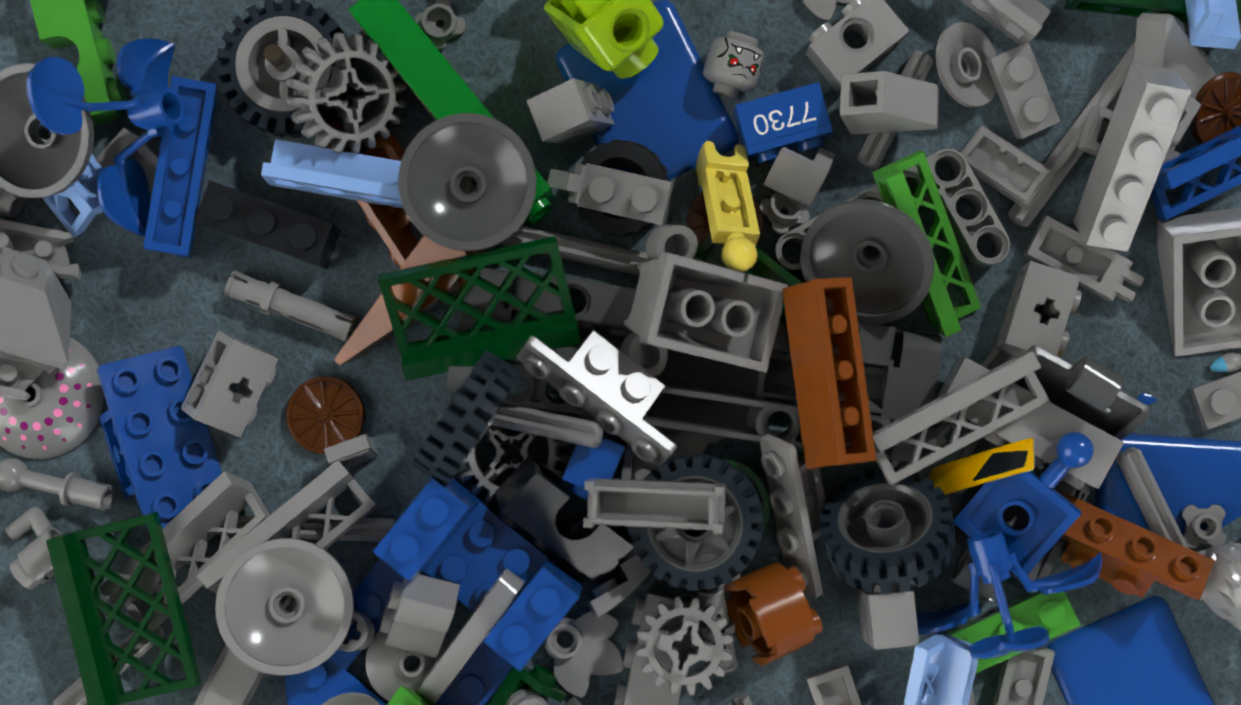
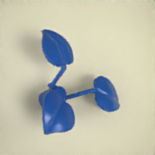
(143, 66)
(993, 563)

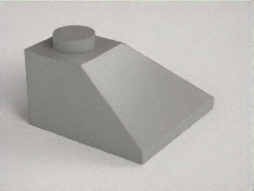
(33, 310)

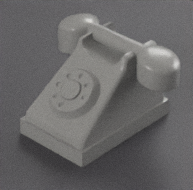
(699, 308)

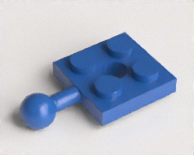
(1047, 509)

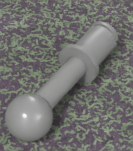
(71, 489)

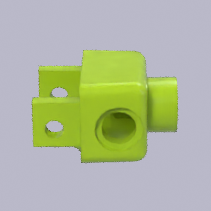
(614, 33)

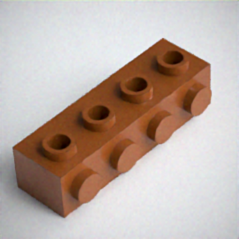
(828, 372)

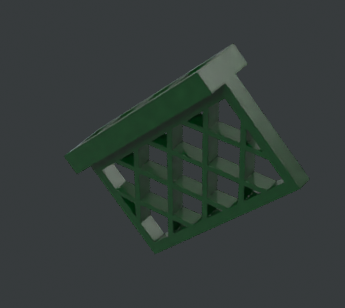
(502, 339)
(86, 611)

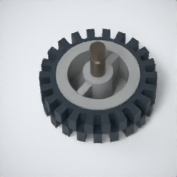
(261, 59)

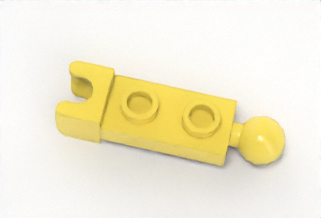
(729, 204)

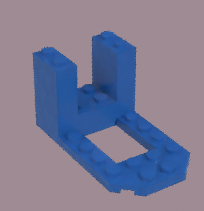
(467, 544)

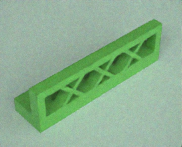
(895, 192)

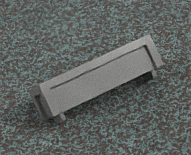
(655, 504)

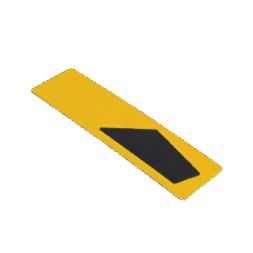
(984, 466)

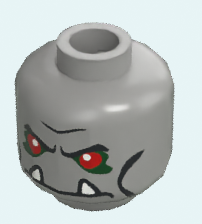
(733, 64)

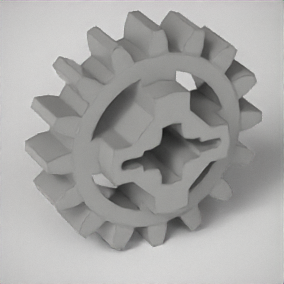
(704, 650)

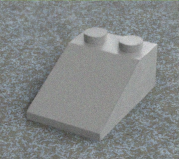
(1202, 280)

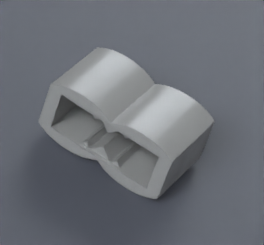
(419, 614)

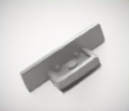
(605, 387)
(797, 506)

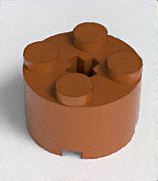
(772, 612)

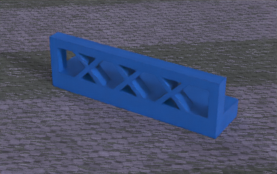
(1190, 166)
(181, 170)

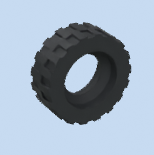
(629, 155)

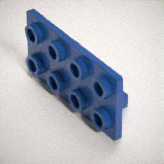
(151, 441)

